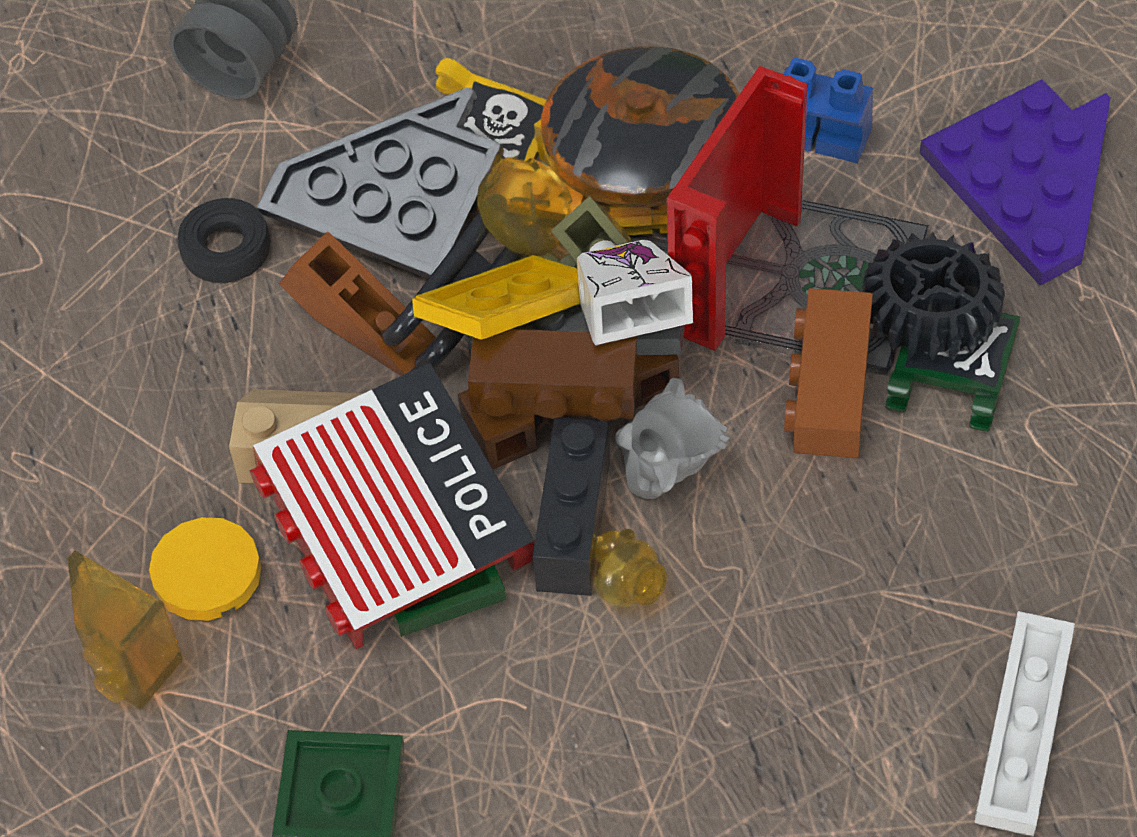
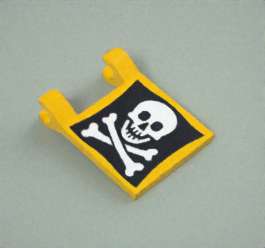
(498, 112)

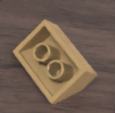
(270, 412)

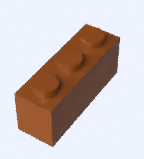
(829, 373)

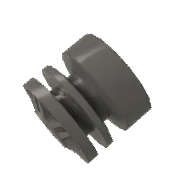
(232, 43)

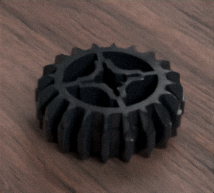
(933, 295)

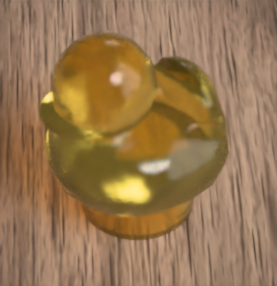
(628, 570)

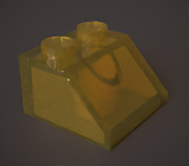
(121, 632)

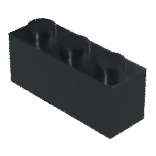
(572, 506)

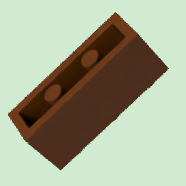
(553, 375)

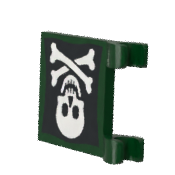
(969, 372)

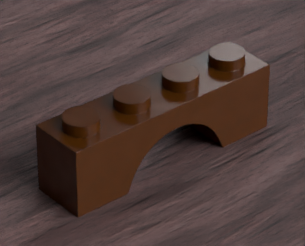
(515, 435)

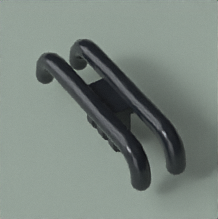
(458, 264)

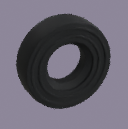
(218, 215)

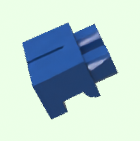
(838, 108)

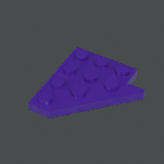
(1027, 173)

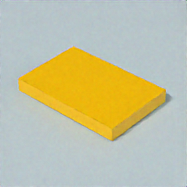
(501, 297)

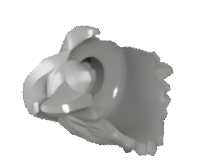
(668, 441)

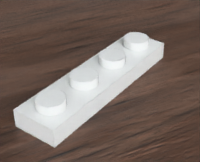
(1025, 724)

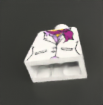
(632, 290)

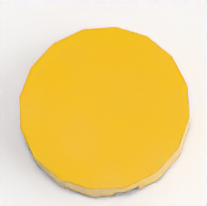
(205, 568)

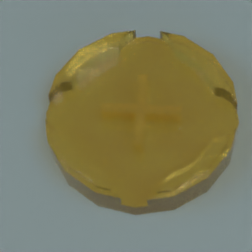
(523, 204)

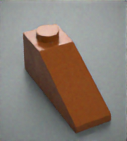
(352, 303)

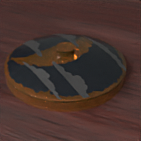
(633, 122)

